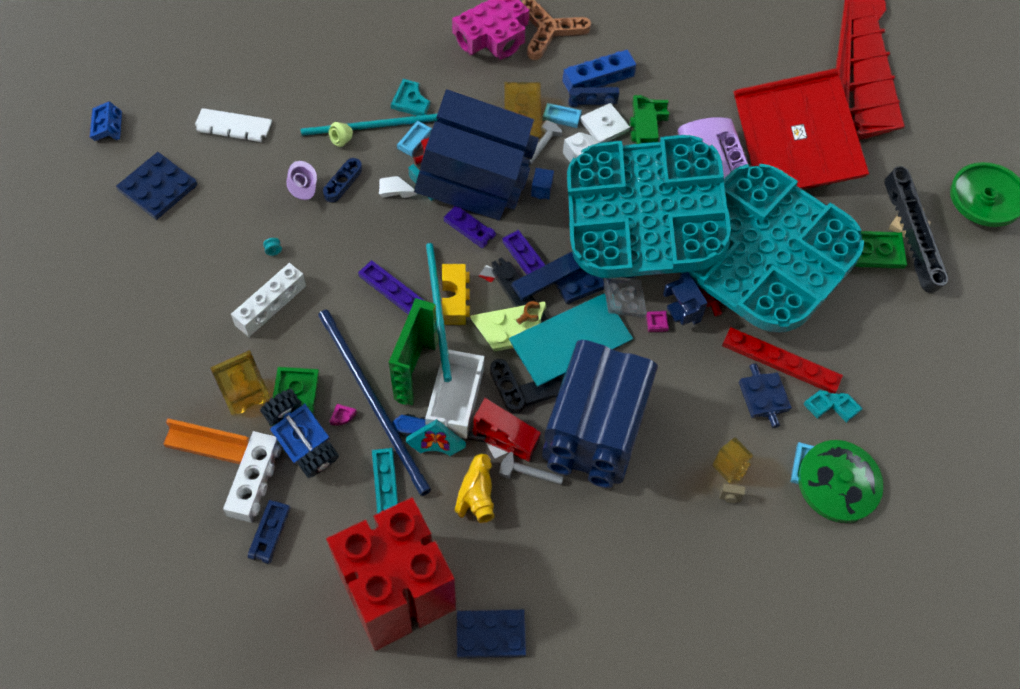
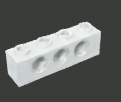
(268, 299)
(258, 445)

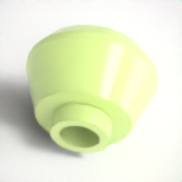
(340, 134)

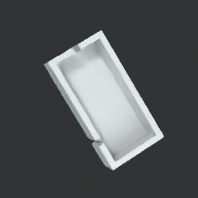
(455, 400)

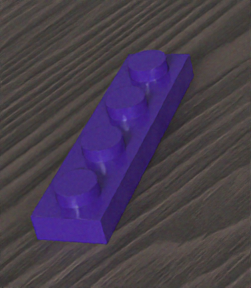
(388, 286)

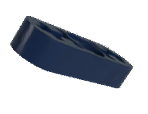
(345, 172)

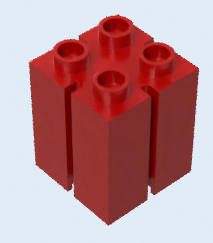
(393, 573)

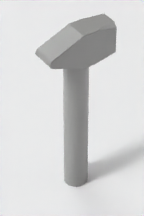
(550, 129)
(508, 466)

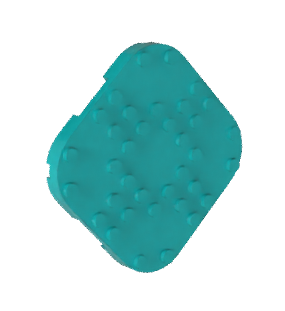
(648, 207)
(781, 252)

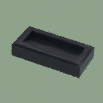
(534, 394)

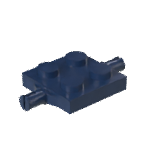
(764, 395)

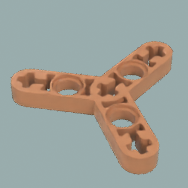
(554, 28)

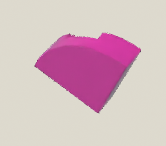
(342, 415)

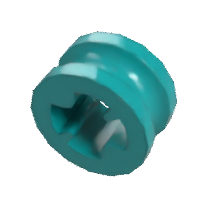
(272, 246)

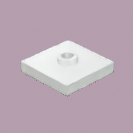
(605, 123)

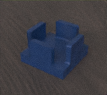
(690, 301)

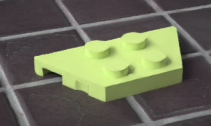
(502, 324)

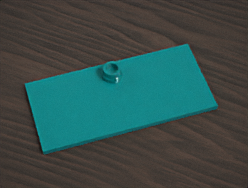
(549, 345)

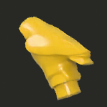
(476, 490)

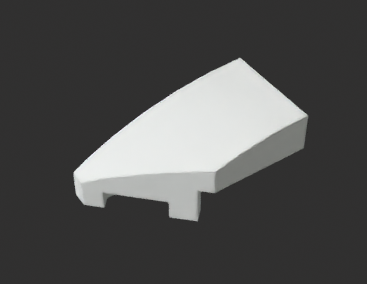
(393, 186)

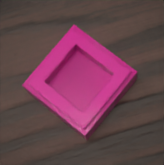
(657, 321)

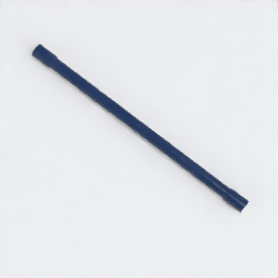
(416, 476)

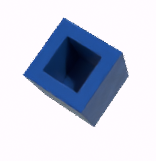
(542, 183)

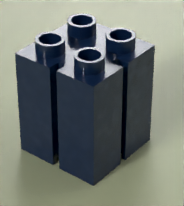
(476, 156)

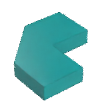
(841, 403)

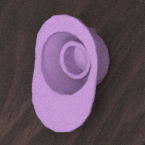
(301, 180)

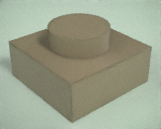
(732, 493)

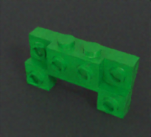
(645, 117)

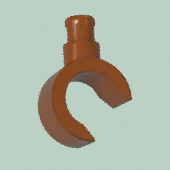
(526, 316)

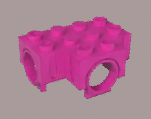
(492, 26)

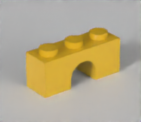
(455, 308)

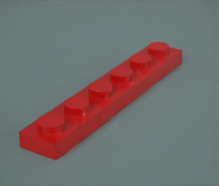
(782, 360)

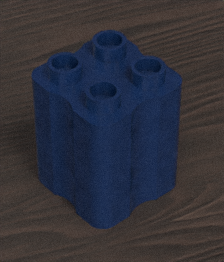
(598, 413)

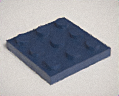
(156, 185)

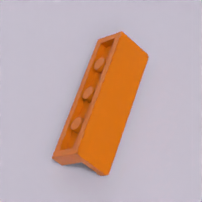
(205, 441)

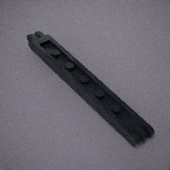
(505, 276)

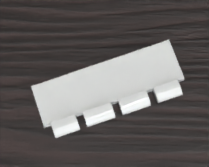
(236, 124)

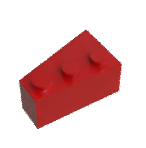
(505, 430)

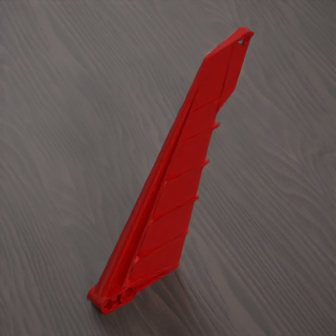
(875, 95)

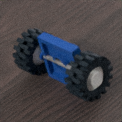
(299, 433)

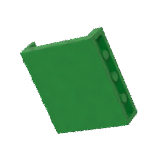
(418, 332)

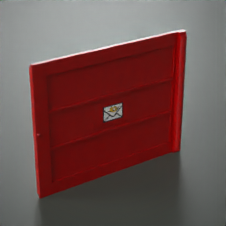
(802, 129)

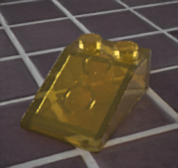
(525, 100)
(240, 382)

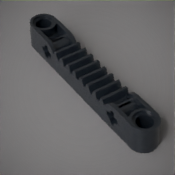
(901, 186)

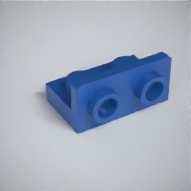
(105, 121)

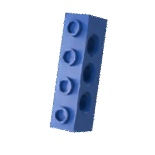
(600, 71)

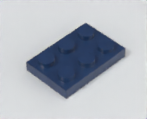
(491, 633)

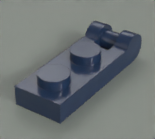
(593, 96)
(269, 531)

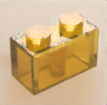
(733, 460)

